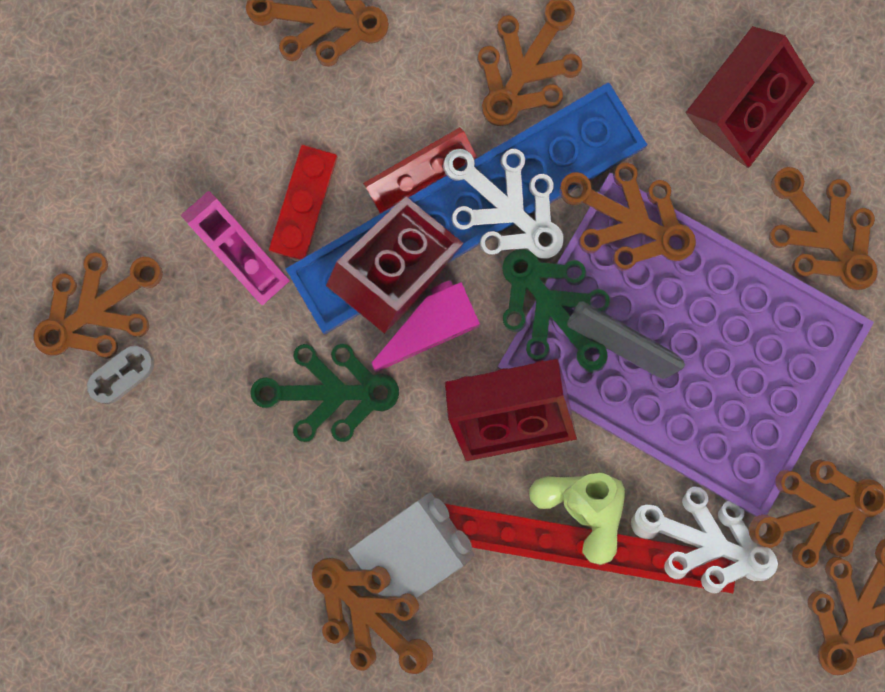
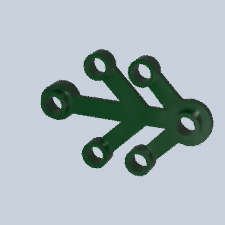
(550, 304)
(332, 393)

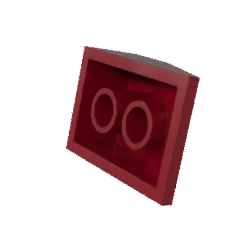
(393, 264)

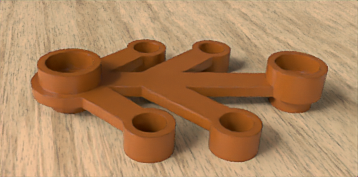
(324, 20)
(525, 68)
(632, 220)
(827, 233)
(92, 308)
(823, 513)
(366, 614)
(858, 614)

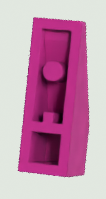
(235, 247)
(434, 322)

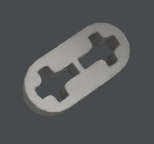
(115, 367)

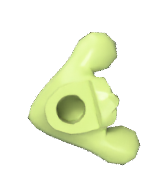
(593, 502)

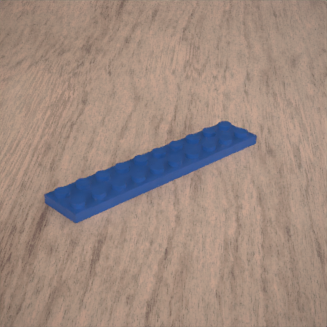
(579, 138)

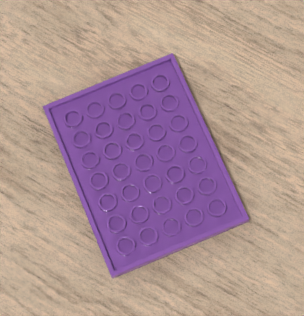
(753, 345)

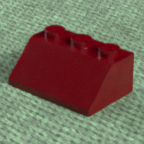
(751, 95)
(510, 410)

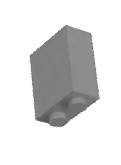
(415, 548)

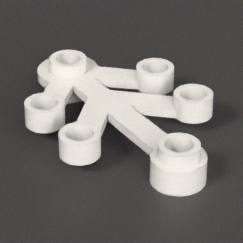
(508, 208)
(710, 542)

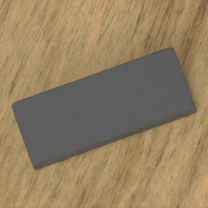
(625, 341)

